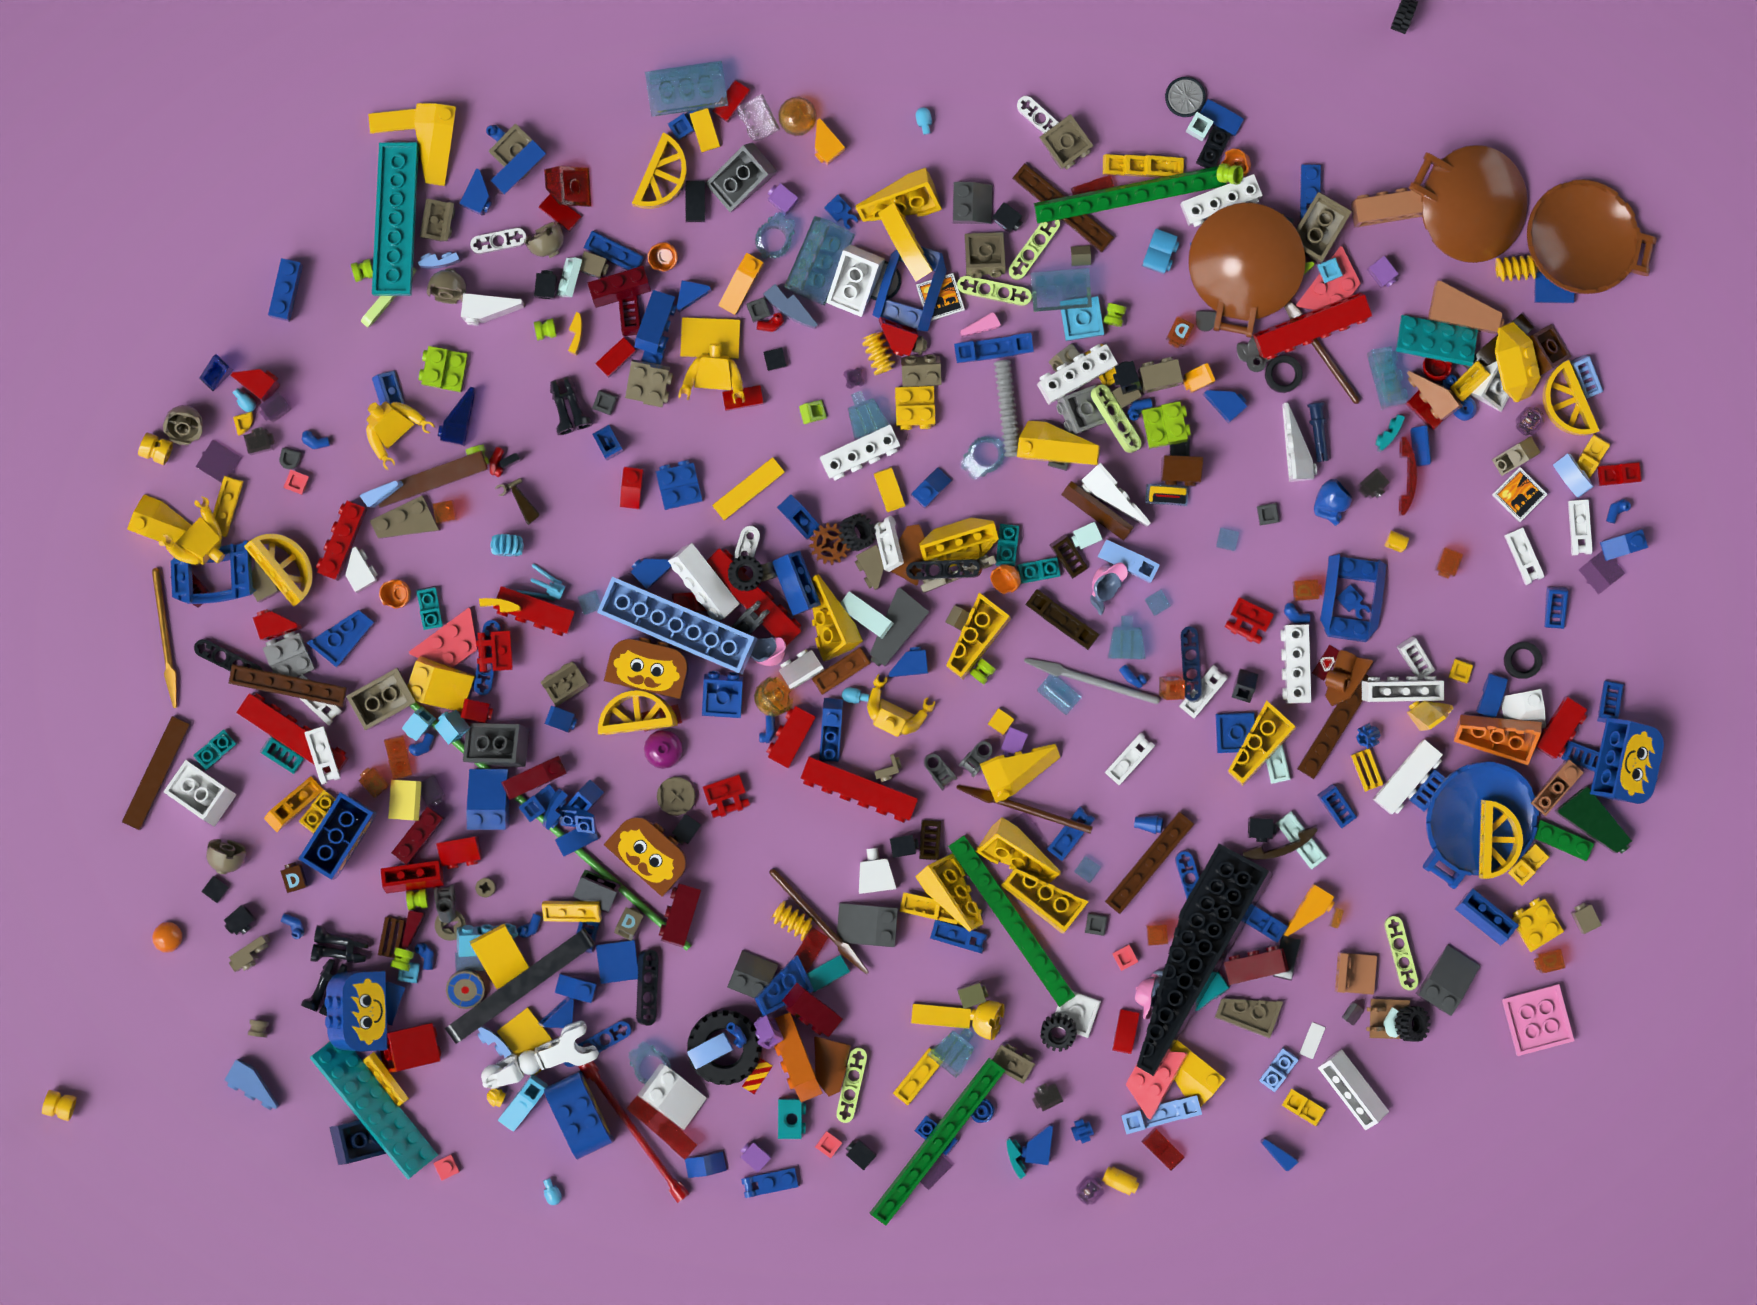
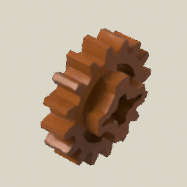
(818, 550)

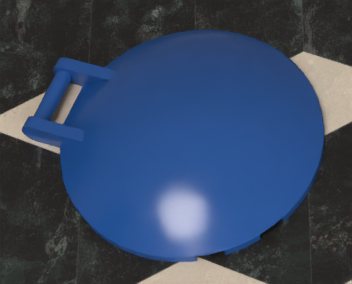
(1456, 816)

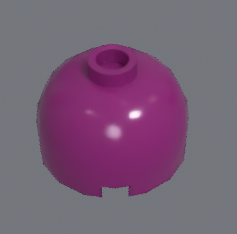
(663, 749)

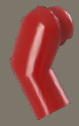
(772, 325)
(494, 462)

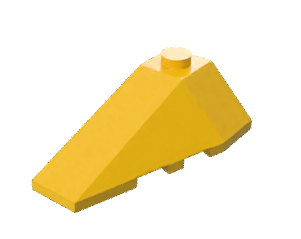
(1049, 443)
(155, 518)
(1428, 713)
(1012, 773)
(1012, 847)
(1196, 1076)

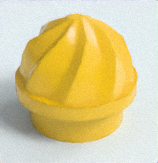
(496, 1097)

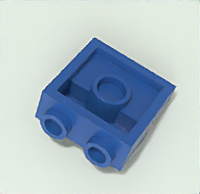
(678, 485)
(722, 694)

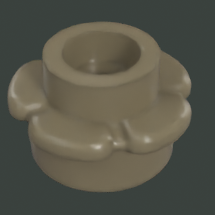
(920, 345)

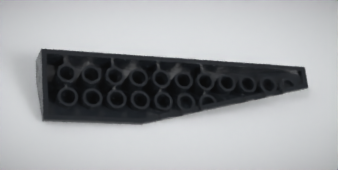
(1200, 944)

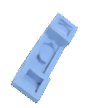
(1166, 1113)

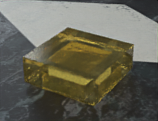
(1336, 918)

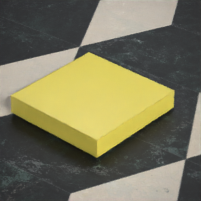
(404, 800)

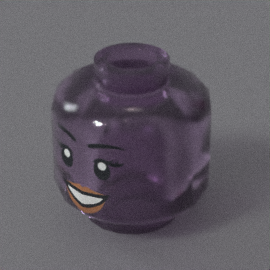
(1530, 421)
(1090, 1190)

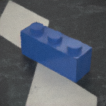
(285, 290)
(655, 322)
(796, 583)
(1486, 917)

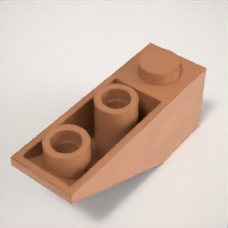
(1439, 397)
(1556, 786)

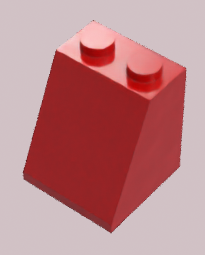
(411, 1048)

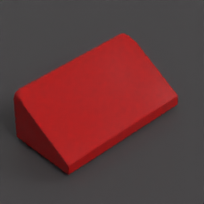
(736, 95)
(560, 213)
(616, 357)
(752, 397)
(1422, 409)

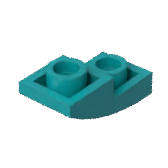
(1387, 437)
(1007, 544)
(1038, 570)
(429, 608)
(214, 750)
(827, 973)
(1216, 989)
(1013, 1152)

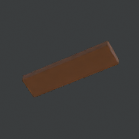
(1097, 510)

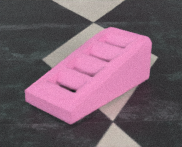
(984, 324)

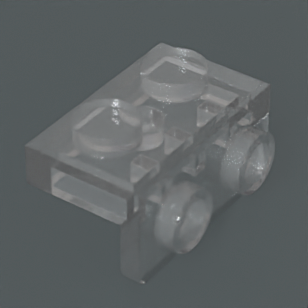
(758, 118)

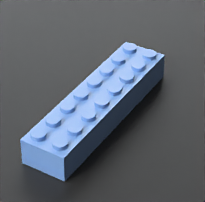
(677, 625)

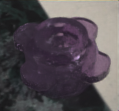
(854, 373)

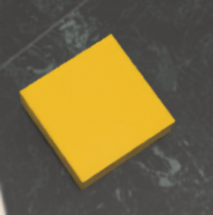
(1460, 671)
(1000, 721)

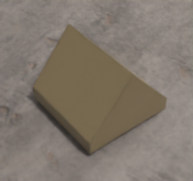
(1080, 255)
(957, 618)

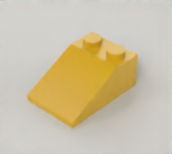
(439, 684)

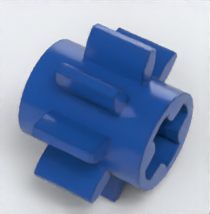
(1368, 736)
(1082, 1131)

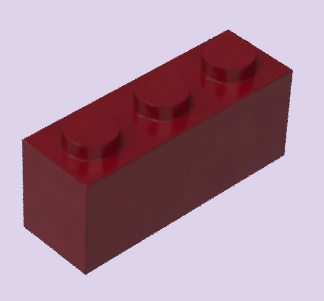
(619, 286)
(417, 835)
(679, 915)
(1256, 965)
(811, 1010)

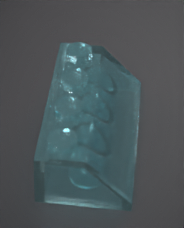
(686, 88)
(818, 260)

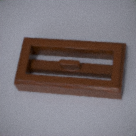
(383, 936)

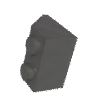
(972, 203)
(751, 974)

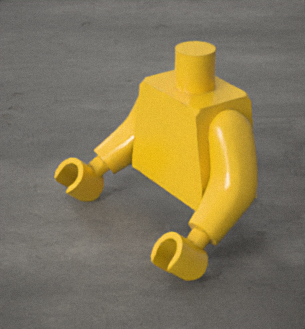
(713, 372)
(388, 424)
(199, 541)
(891, 717)

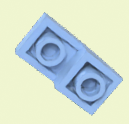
(431, 261)
(1572, 475)
(488, 1036)
(710, 1050)
(1278, 1069)

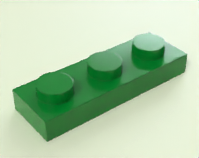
(1563, 840)

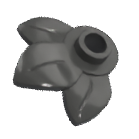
(1250, 352)

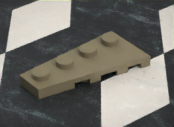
(929, 585)

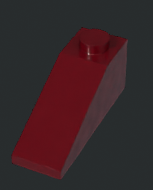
(534, 777)

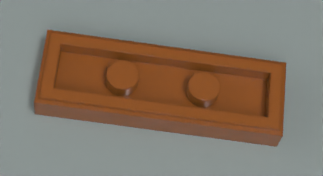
(841, 670)

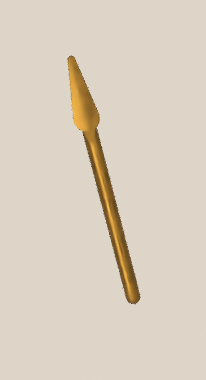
(170, 673)

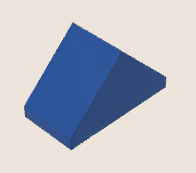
(690, 293)
(607, 442)
(560, 1015)
(705, 1165)

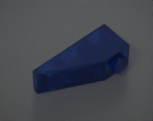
(457, 422)

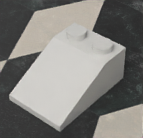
(855, 280)
(483, 308)
(801, 669)
(200, 793)
(672, 1096)

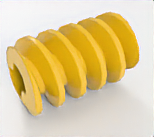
(1515, 267)
(878, 353)
(792, 920)

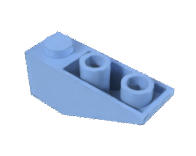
(1135, 563)

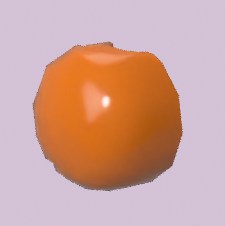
(1238, 157)
(662, 256)
(1005, 578)
(395, 593)
(167, 937)

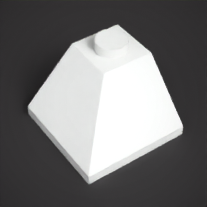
(1491, 390)
(1524, 706)

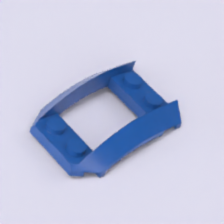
(907, 314)
(1356, 570)
(240, 577)

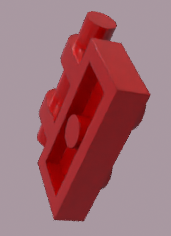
(1252, 615)
(501, 651)
(724, 790)

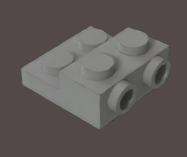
(1079, 411)
(289, 655)

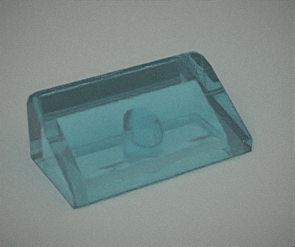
(1058, 693)

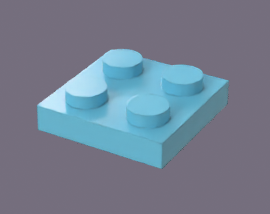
(1083, 322)

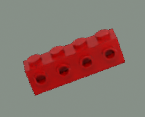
(342, 540)
(537, 611)

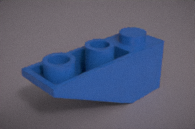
(831, 729)

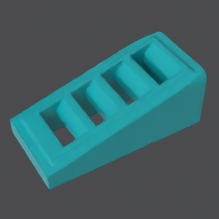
(268, 744)

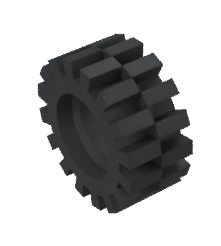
(1404, 15)
(849, 535)
(745, 561)
(1058, 1021)
(1404, 1023)

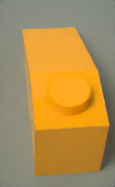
(741, 283)
(293, 804)
(1312, 906)

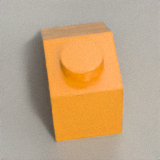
(826, 144)
(1198, 378)

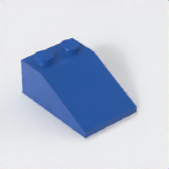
(487, 800)

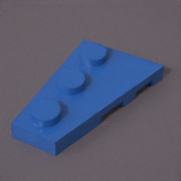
(772, 995)

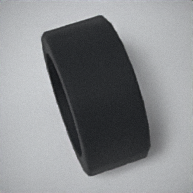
(1283, 388)
(1508, 660)

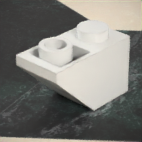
(359, 572)

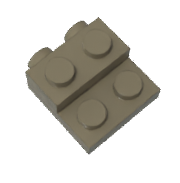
(1066, 142)
(510, 145)
(985, 254)
(648, 383)
(246, 957)

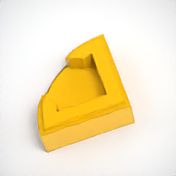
(243, 422)

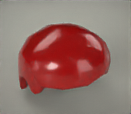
(1436, 369)

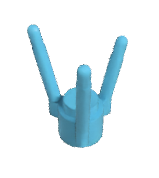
(554, 589)

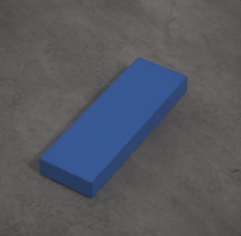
(518, 167)
(613, 251)

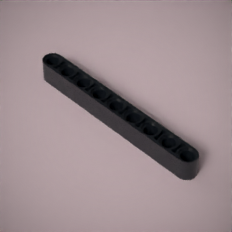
(520, 986)

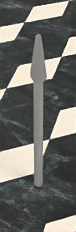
(1057, 670)

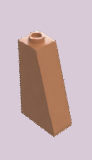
(1462, 310)

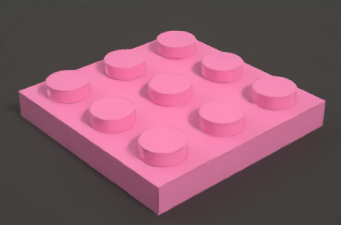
(1537, 1020)

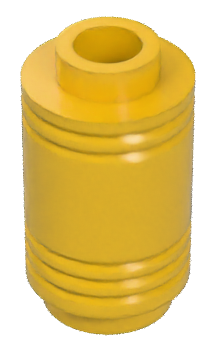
(1120, 1180)

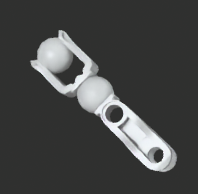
(550, 1054)

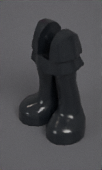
(580, 420)
(320, 951)
(314, 1001)

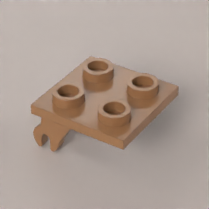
(1378, 1011)

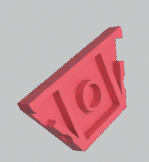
(1323, 294)
(451, 642)
(1150, 1089)

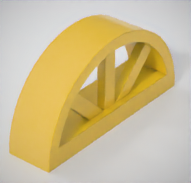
(652, 170)
(1578, 397)
(275, 571)
(629, 725)
(1487, 827)

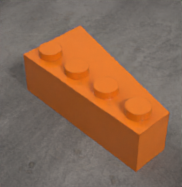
(1499, 736)
(796, 1060)

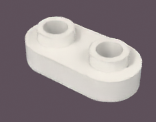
(745, 544)

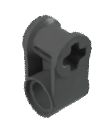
(975, 759)
(940, 771)
(445, 900)

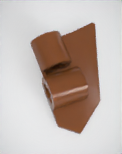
(910, 551)
(1345, 676)
(830, 1064)

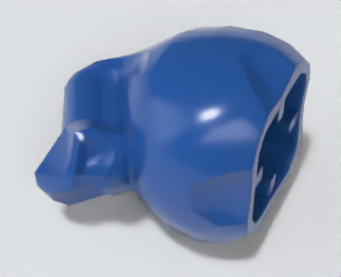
(1331, 501)

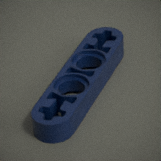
(1191, 664)

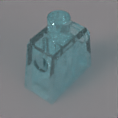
(865, 416)
(1126, 641)
(953, 1052)

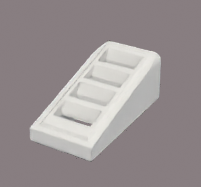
(1410, 661)

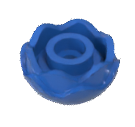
(1469, 413)
(986, 1115)

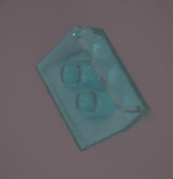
(1060, 289)
(1387, 377)

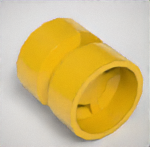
(155, 448)
(59, 1105)

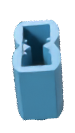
(1160, 251)

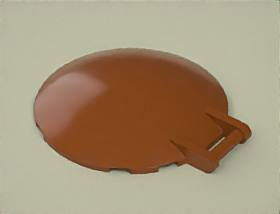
(1472, 202)
(1586, 237)
(1246, 263)

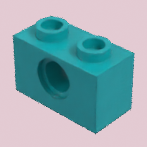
(788, 1130)

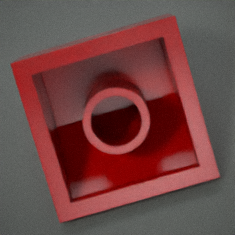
(258, 382)
(273, 625)
(459, 851)

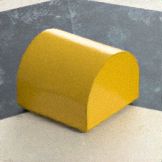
(1396, 541)

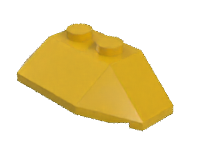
(1516, 362)
(959, 540)

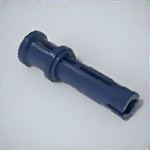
(1318, 421)

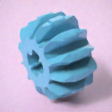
(506, 545)

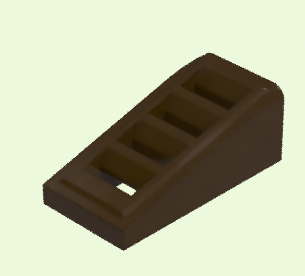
(527, 509)
(1060, 541)
(922, 855)

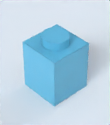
(418, 723)
(451, 726)

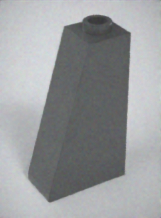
(906, 616)

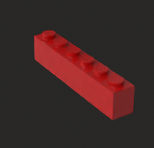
(1312, 325)
(776, 621)
(283, 728)
(858, 788)

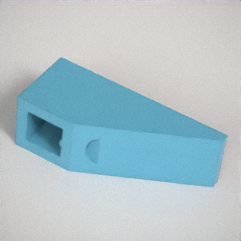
(467, 933)
(523, 1102)

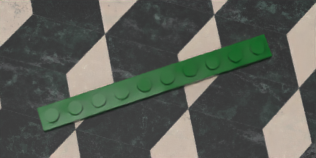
(1127, 195)
(1011, 921)
(937, 1141)

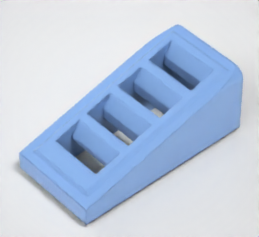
(1592, 374)
(376, 496)

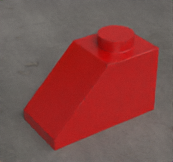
(900, 337)
(631, 487)
(476, 711)

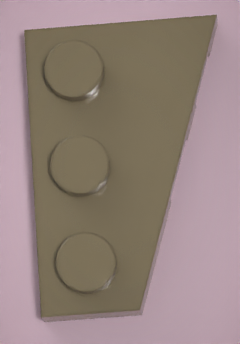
(406, 519)
(1250, 1015)

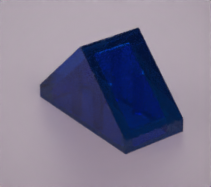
(215, 372)

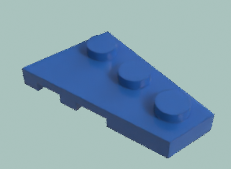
(340, 639)

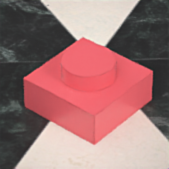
(296, 482)
(1125, 957)
(828, 1144)
(446, 1167)

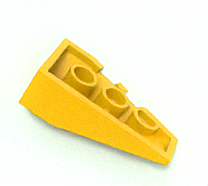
(434, 135)
(911, 194)
(833, 625)
(947, 886)

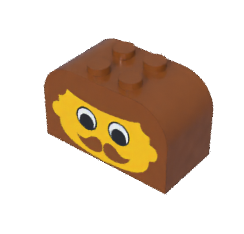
(647, 667)
(648, 853)

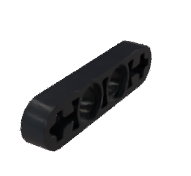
(943, 569)
(230, 657)
(643, 987)

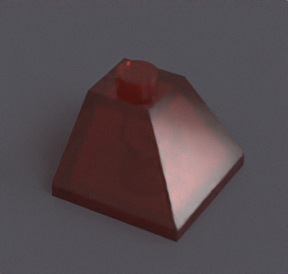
(569, 185)

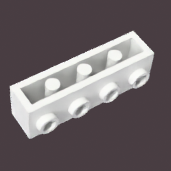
(1204, 205)
(1077, 373)
(860, 452)
(703, 582)
(1297, 664)
(1402, 690)
(1407, 777)
(1353, 1089)

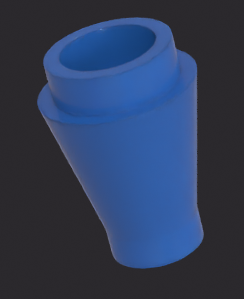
(1149, 823)

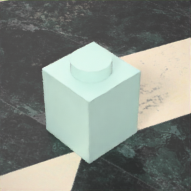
(1199, 126)
(1086, 536)

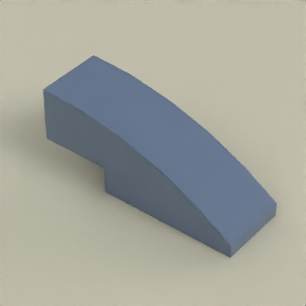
(789, 307)

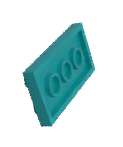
(1436, 340)

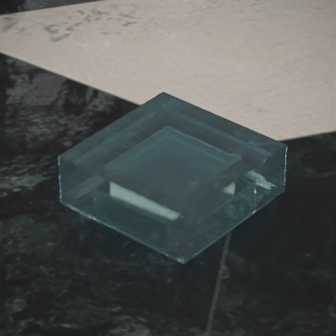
(1227, 539)
(589, 602)
(1157, 602)
(1087, 869)

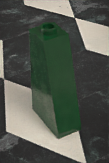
(1593, 819)

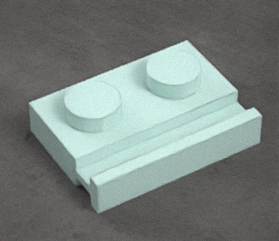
(569, 277)

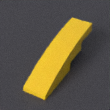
(1142, 165)
(905, 242)
(926, 908)

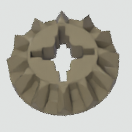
(447, 934)

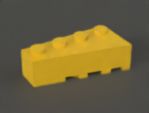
(977, 635)
(1262, 741)
(1046, 900)

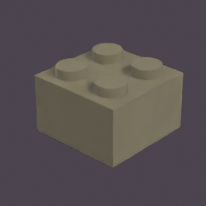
(1160, 376)

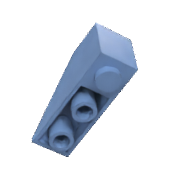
(247, 1079)

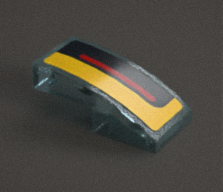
(1166, 495)

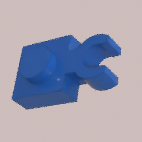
(839, 210)
(1350, 600)

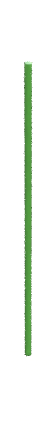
(580, 852)

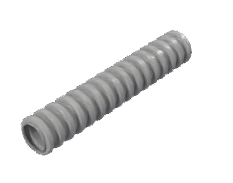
(1007, 407)

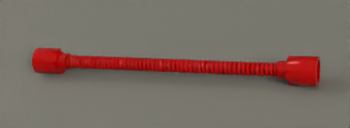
(676, 1189)

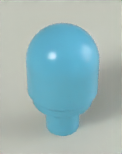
(924, 119)
(245, 400)
(854, 695)
(551, 1192)

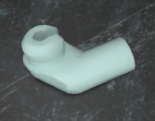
(1389, 1023)

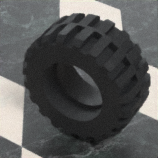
(751, 1050)

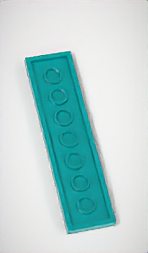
(395, 219)
(374, 1108)

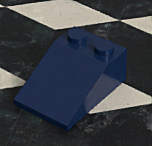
(354, 1142)

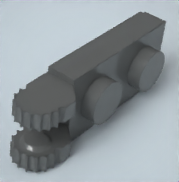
(750, 620)

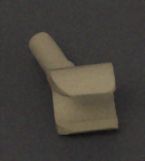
(508, 486)

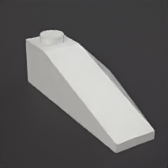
(1298, 456)
(1104, 487)

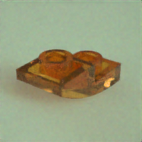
(398, 757)

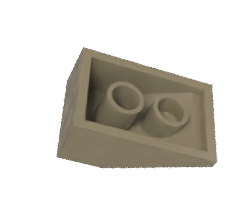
(1321, 226)
(381, 699)

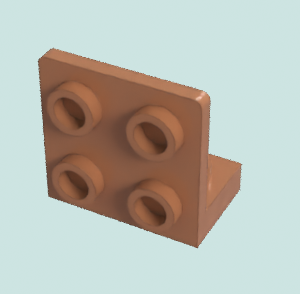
(1355, 973)

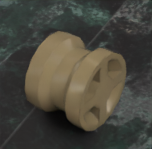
(768, 572)
(489, 888)
(258, 1028)

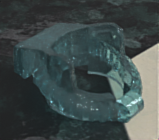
(781, 223)
(975, 469)
(638, 1055)

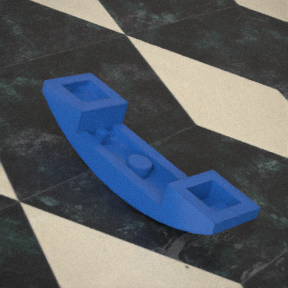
(994, 348)

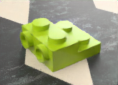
(443, 369)
(1166, 425)

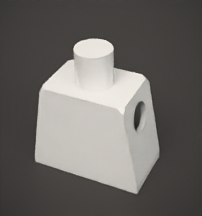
(875, 873)

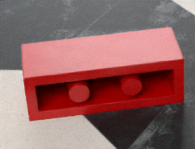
(1561, 728)
(790, 736)
(412, 877)

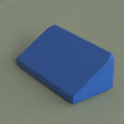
(387, 388)
(1421, 445)

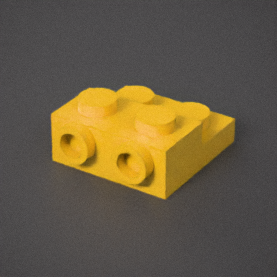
(915, 407)
(1536, 924)

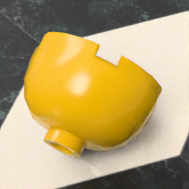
(987, 1019)

